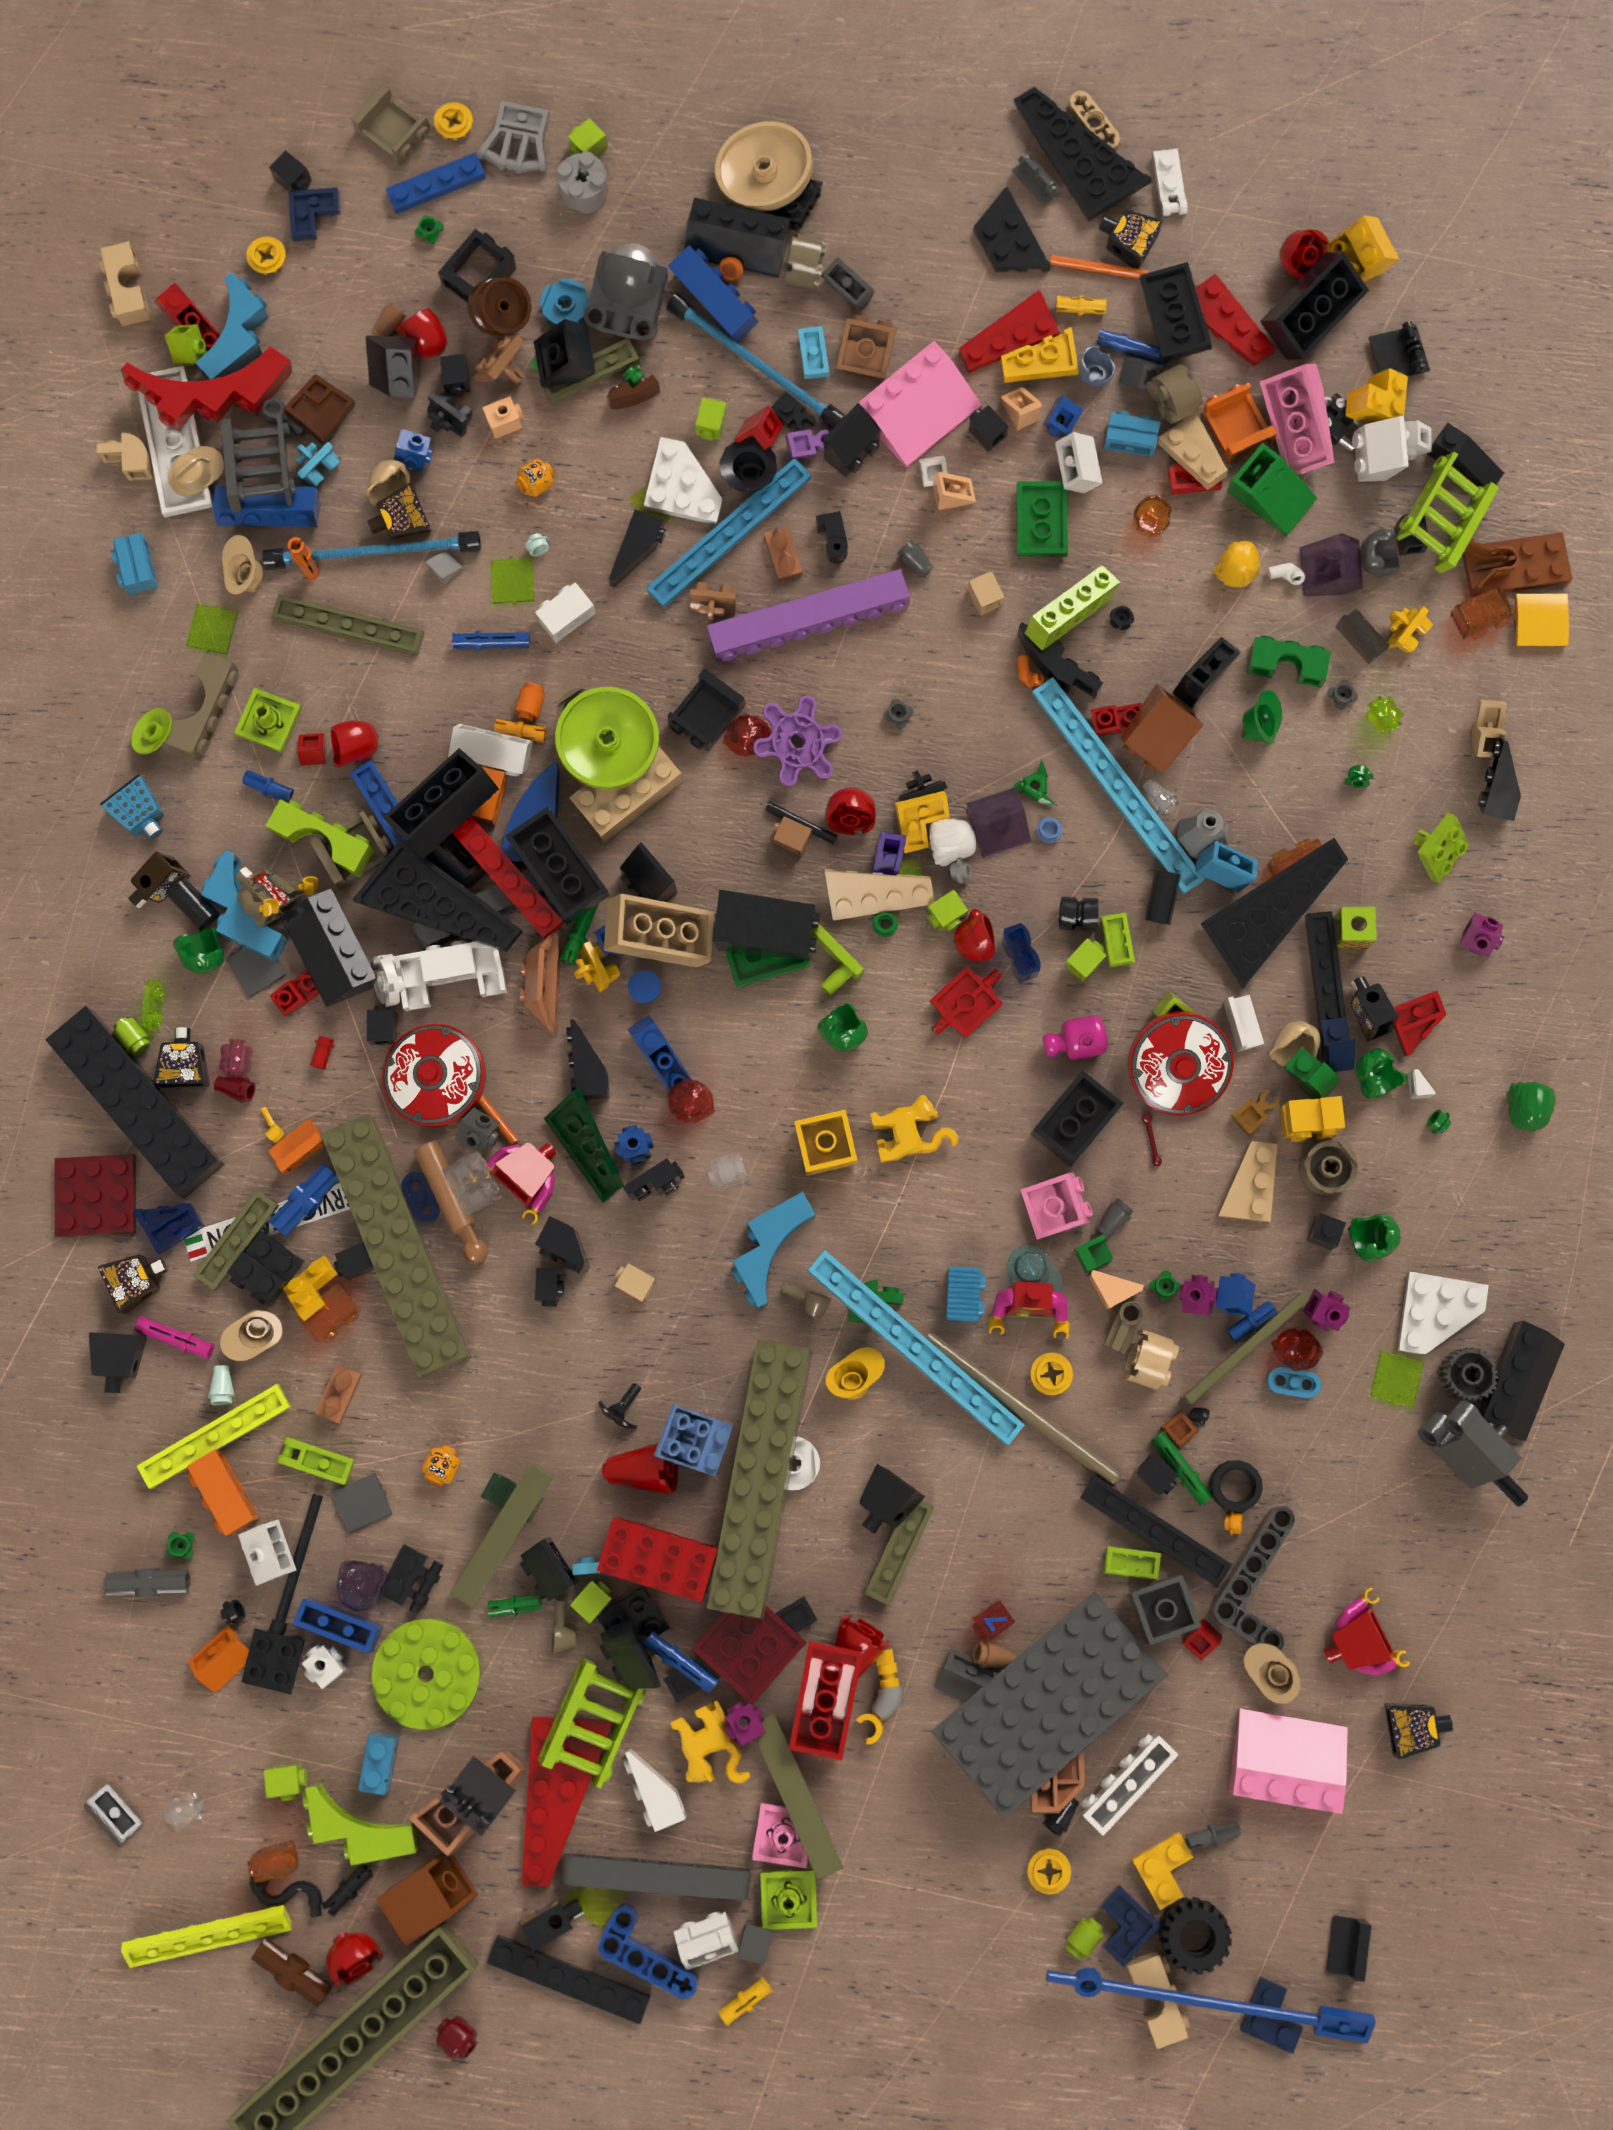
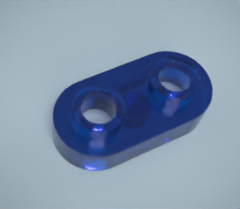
(421, 1197)

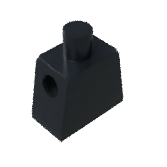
(115, 1357)
(888, 1499)

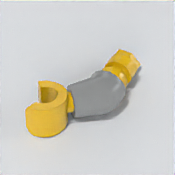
(888, 1698)

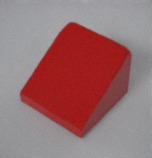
(311, 749)
(1202, 1640)

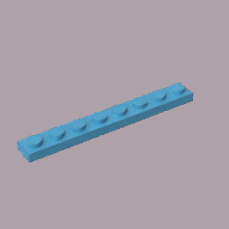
(728, 533)

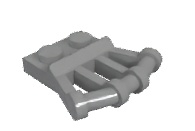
(519, 123)

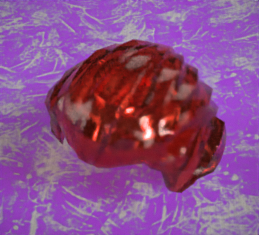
(744, 732)
(690, 1101)
(1297, 1349)

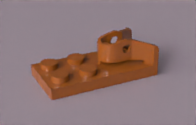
(1517, 564)

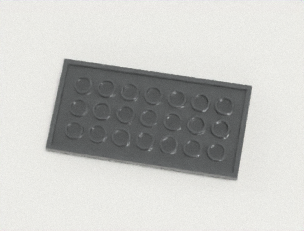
(1049, 1704)

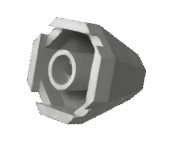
(1201, 829)

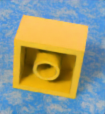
(825, 1142)

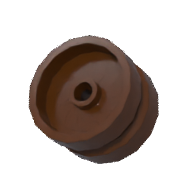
(499, 306)

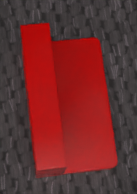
(763, 425)

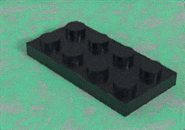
(1175, 312)

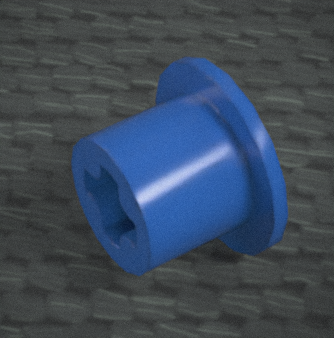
(644, 986)

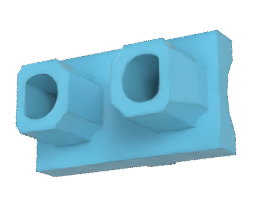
(324, 455)

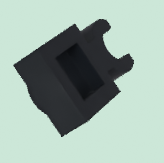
(790, 412)

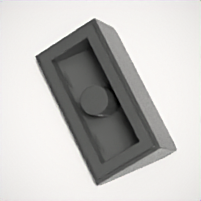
(112, 1815)

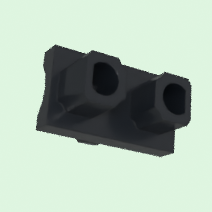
(446, 416)
(922, 790)

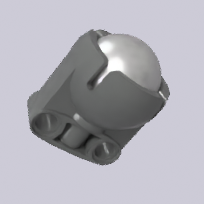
(627, 292)

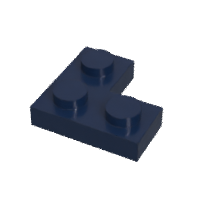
(306, 206)
(1134, 1928)
(1272, 2031)

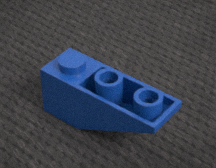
(658, 1052)

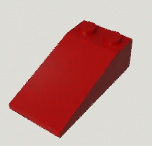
(825, 1700)

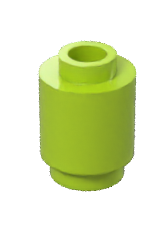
(131, 1036)
(1084, 1938)

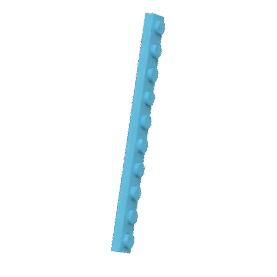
(1116, 784)
(915, 1347)

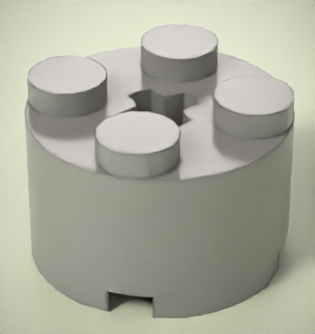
(583, 182)

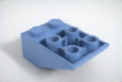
(693, 1440)

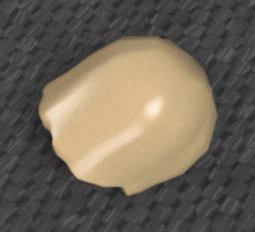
(385, 479)
(1292, 1038)

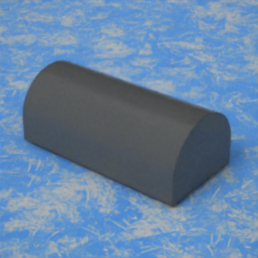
(848, 284)

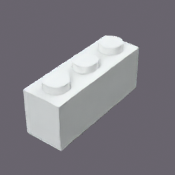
(492, 749)

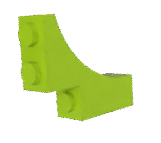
(364, 1839)

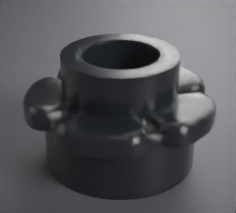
(1121, 611)
(232, 1612)

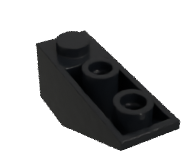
(1502, 788)
(588, 1069)

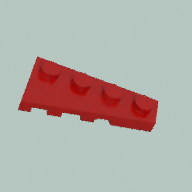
(1231, 322)
(1019, 327)

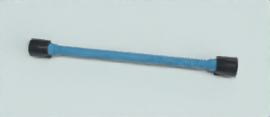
(683, 310)
(465, 542)

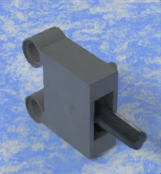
(1474, 1449)

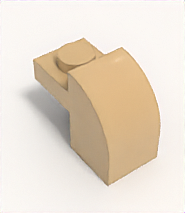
(132, 453)
(1487, 726)

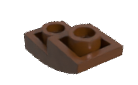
(625, 396)

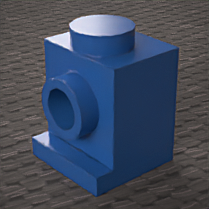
(1068, 412)

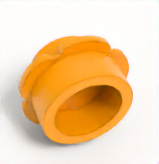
(1234, 1522)

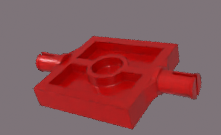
(966, 1002)

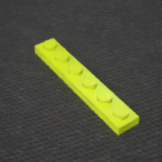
(214, 1436)
(206, 1936)

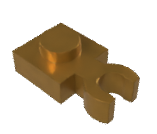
(1252, 1115)

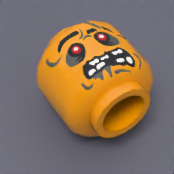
(535, 478)
(440, 1465)

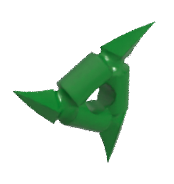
(1040, 778)

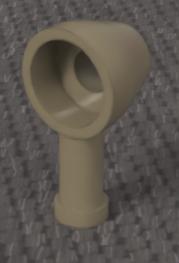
(814, 1303)
(562, 1637)

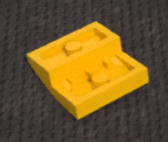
(1541, 620)

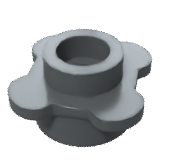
(1346, 688)
(898, 706)

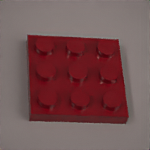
(95, 1195)
(749, 1651)

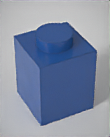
(1235, 1295)

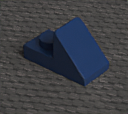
(1337, 1045)

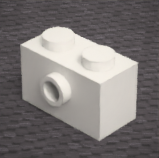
(267, 1552)

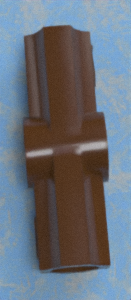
(291, 1972)

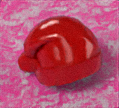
(975, 937)

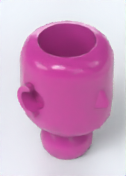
(1079, 1038)

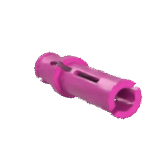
(201, 1349)

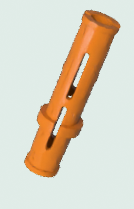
(303, 558)

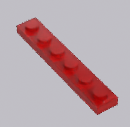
(508, 877)

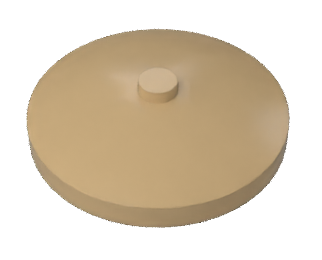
(764, 166)

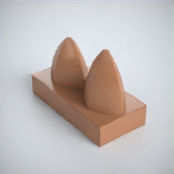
(783, 553)
(338, 1393)

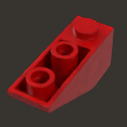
(183, 312)

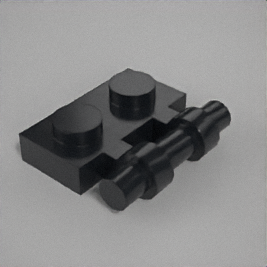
(403, 1574)

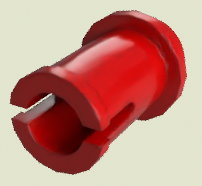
(322, 1052)

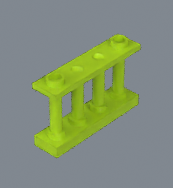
(1469, 516)
(564, 1726)

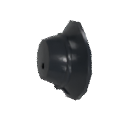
(747, 465)

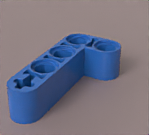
(651, 1957)

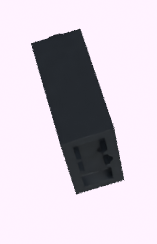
(460, 286)

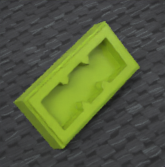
(1117, 940)
(1132, 1563)

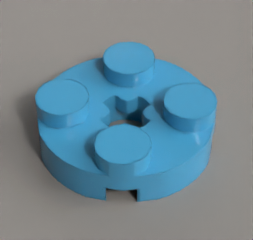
(560, 292)

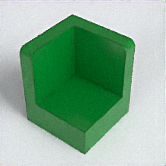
(1093, 1254)

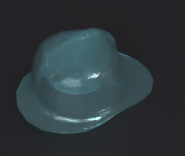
(1033, 1265)

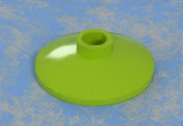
(151, 731)

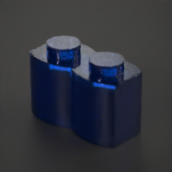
(1017, 946)

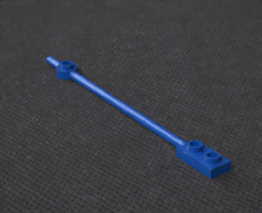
(1327, 2022)

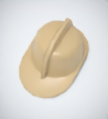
(195, 471)
(240, 567)
(251, 1335)
(1272, 1672)

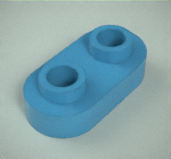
(1293, 1382)

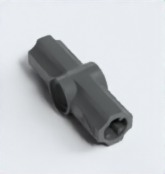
(147, 1582)

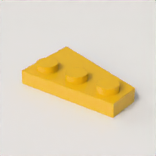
(1046, 359)

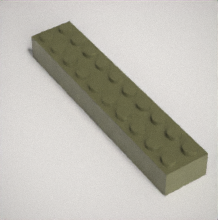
(395, 1246)
(760, 1480)
(359, 2035)

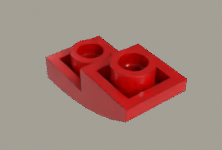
(1113, 719)
(294, 993)

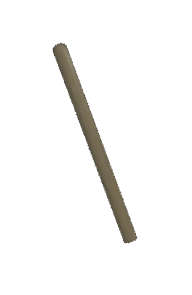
(1029, 1414)

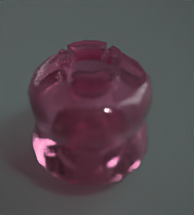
(235, 1058)

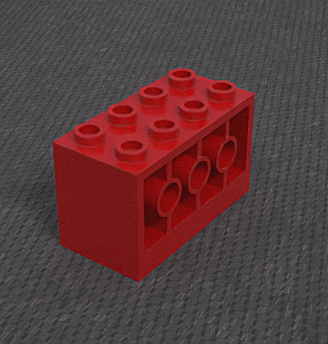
(658, 1559)

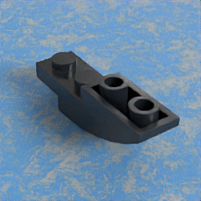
(1064, 671)

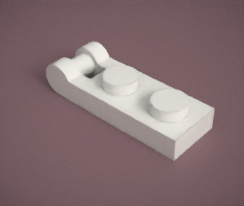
(1169, 182)

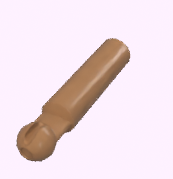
(432, 1163)

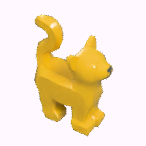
(906, 1136)
(706, 1741)

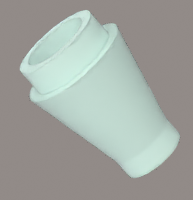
(221, 1386)

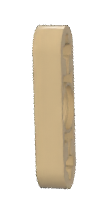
(1092, 111)

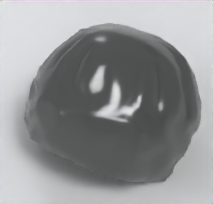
(1380, 553)

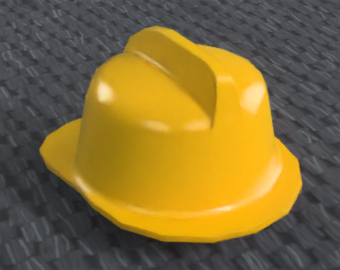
(855, 1373)

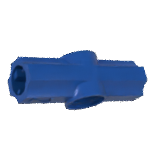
(304, 1199)

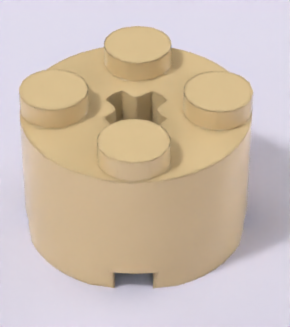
(1150, 1360)

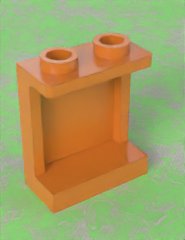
(1237, 423)

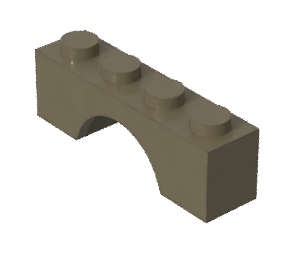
(191, 734)

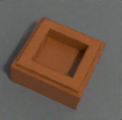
(1179, 1429)

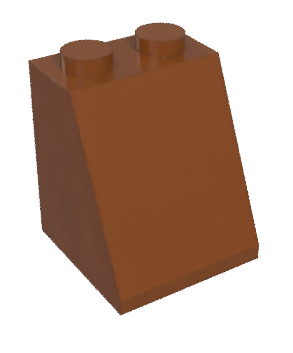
(1160, 729)
(426, 1897)

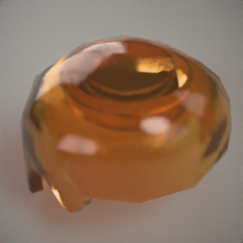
(1152, 516)

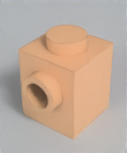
(503, 417)

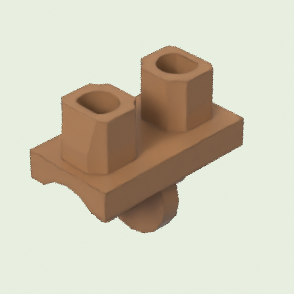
(713, 602)

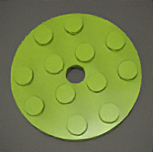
(398, 1681)

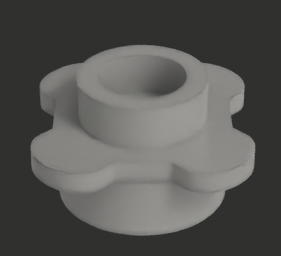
(960, 871)

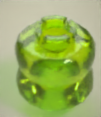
(1384, 714)

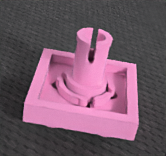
(767, 1846)

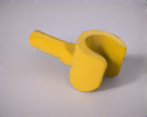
(274, 1133)

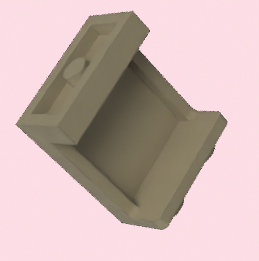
(390, 125)
(365, 827)

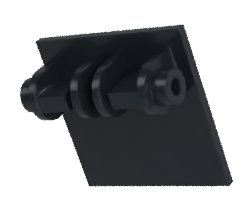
(800, 206)
(1400, 350)
(639, 1610)
(273, 1661)
(477, 1796)

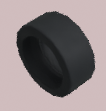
(1256, 1483)

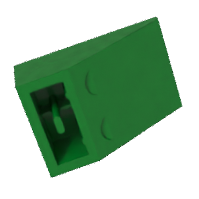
(1272, 490)

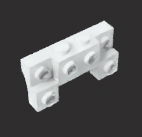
(449, 965)

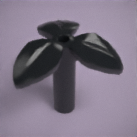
(617, 1410)

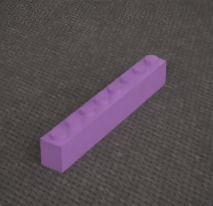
(808, 615)

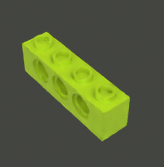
(1072, 607)

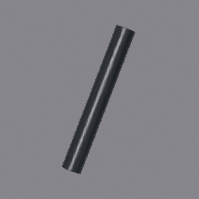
(816, 830)

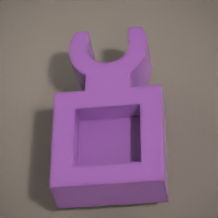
(803, 444)

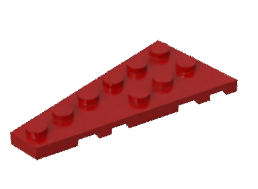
(554, 1798)

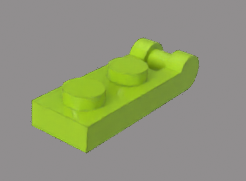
(316, 1461)

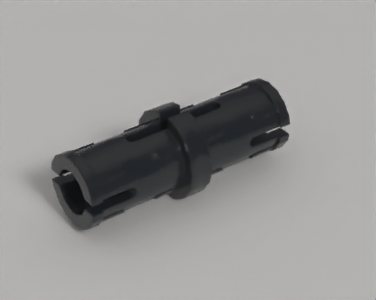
(347, 1889)

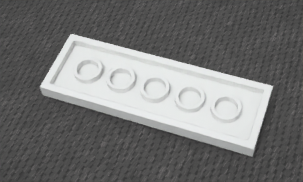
(168, 444)

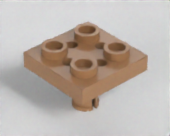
(498, 361)

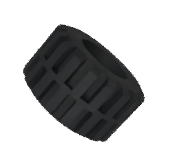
(1215, 1948)

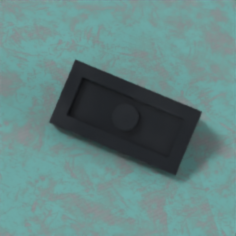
(1349, 1947)

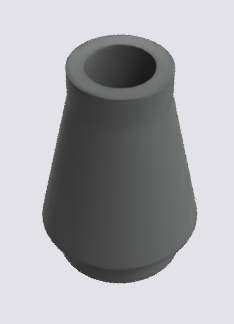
(914, 557)
(1114, 1217)

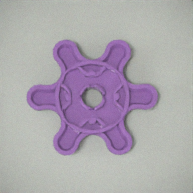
(813, 738)

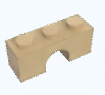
(119, 265)
(1166, 2023)

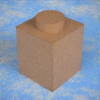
(791, 836)

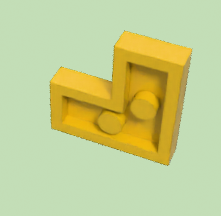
(916, 813)
(304, 1288)
(1155, 1868)

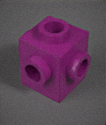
(1482, 935)
(1188, 1294)
(1327, 1310)
(744, 1734)

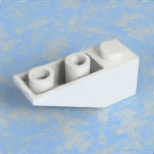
(659, 1796)

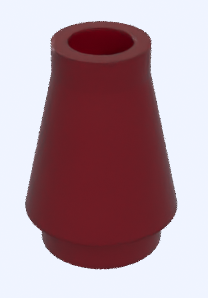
(236, 1088)

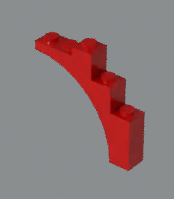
(212, 398)

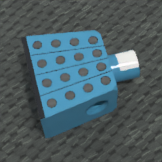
(135, 808)

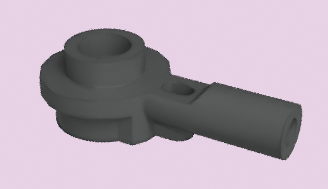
(275, 406)

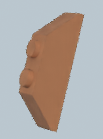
(542, 981)
(1060, 1788)

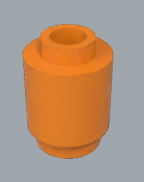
(530, 702)

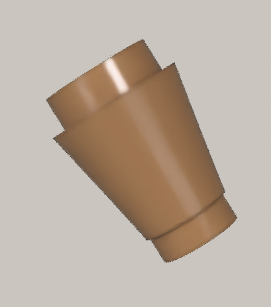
(388, 321)
(992, 1656)

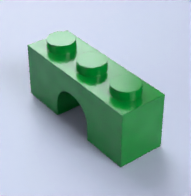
(1310, 661)

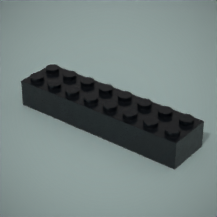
(135, 1102)

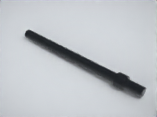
(279, 1624)

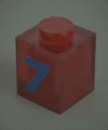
(992, 1620)

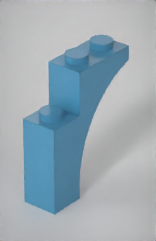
(238, 342)
(234, 923)
(770, 1232)

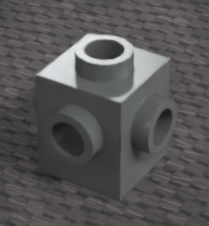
(478, 1131)

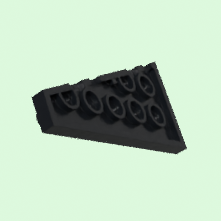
(1084, 161)
(429, 896)
(1263, 917)

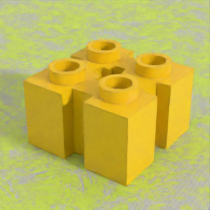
(1312, 1118)

